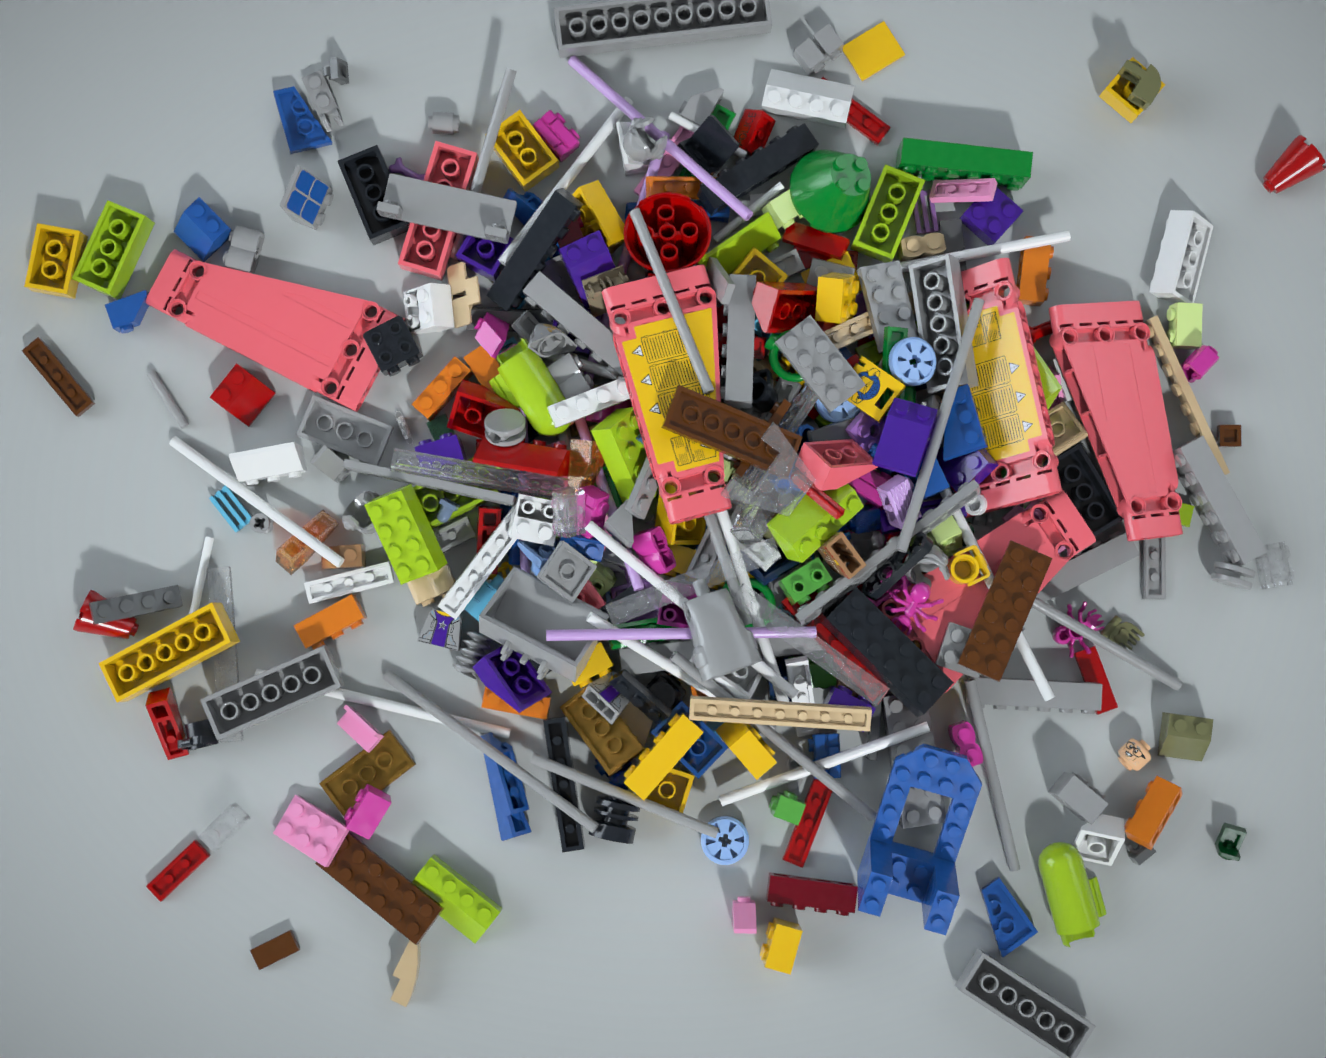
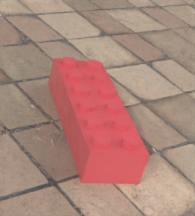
(429, 248)

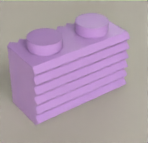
(896, 498)

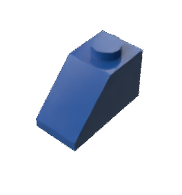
(127, 312)

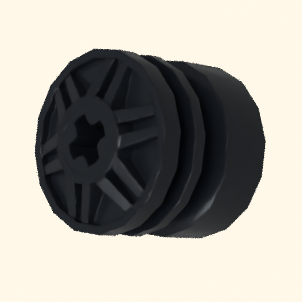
(614, 820)

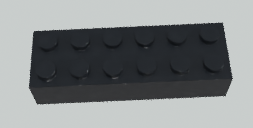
(887, 652)

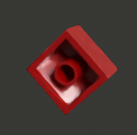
(242, 395)

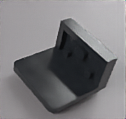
(710, 145)
(392, 346)

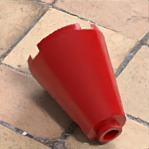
(1294, 166)
(120, 628)

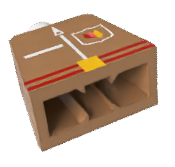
(838, 552)

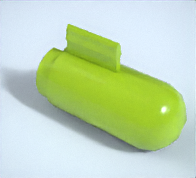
(528, 385)
(1071, 896)

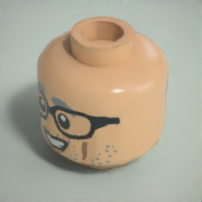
(1134, 754)

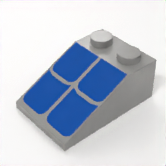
(306, 198)

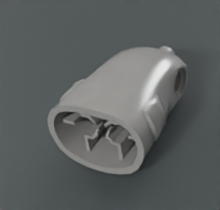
(718, 633)

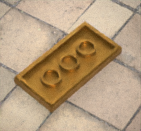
(610, 744)
(377, 768)

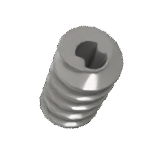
(472, 653)

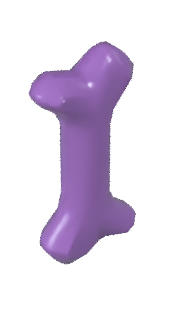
(398, 167)

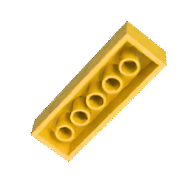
(169, 652)

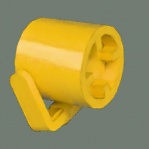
(966, 568)

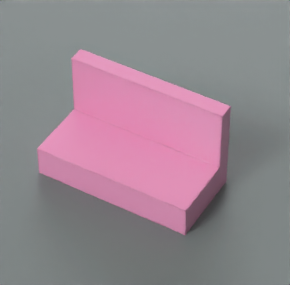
(359, 729)

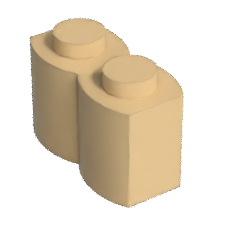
(919, 247)
(431, 586)

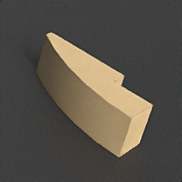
(407, 972)

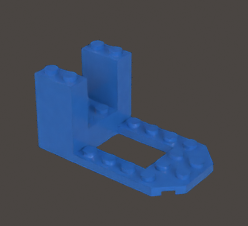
(907, 870)

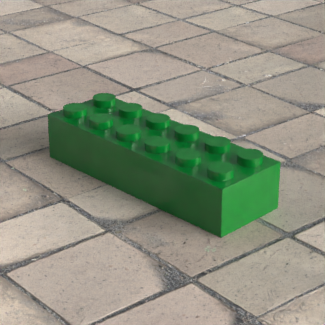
(963, 161)

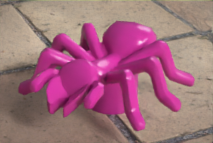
(914, 603)
(1063, 635)

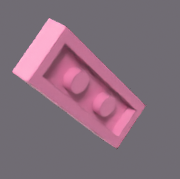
(963, 190)

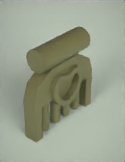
(1120, 632)

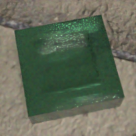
(439, 427)

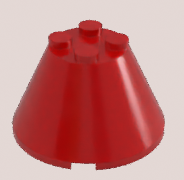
(676, 227)

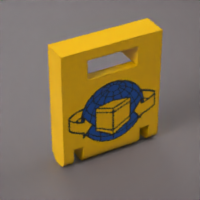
(876, 383)

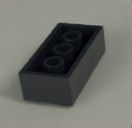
(367, 182)
(1087, 490)

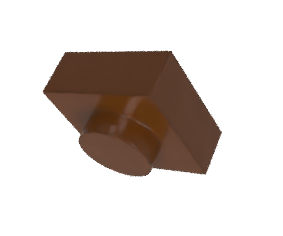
(1229, 436)

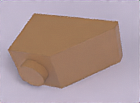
(353, 554)

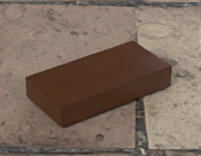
(275, 949)

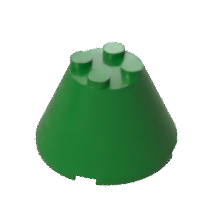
(831, 190)

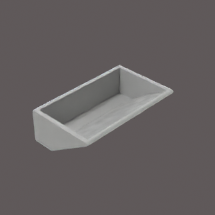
(522, 614)

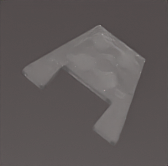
(781, 484)

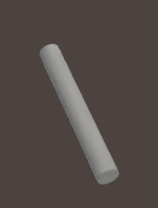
(167, 399)

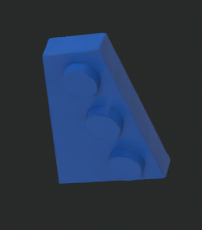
(299, 124)
(963, 429)

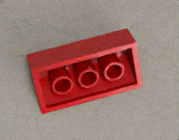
(783, 304)
(526, 457)

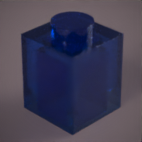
(865, 520)

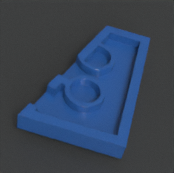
(1006, 917)

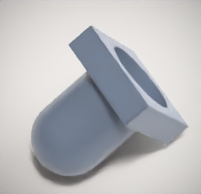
(446, 509)

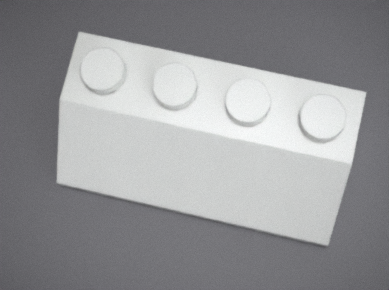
(807, 98)
(1181, 257)

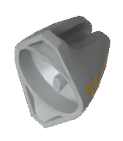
(550, 341)

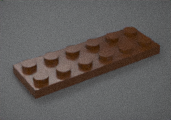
(722, 428)
(1004, 611)
(383, 889)

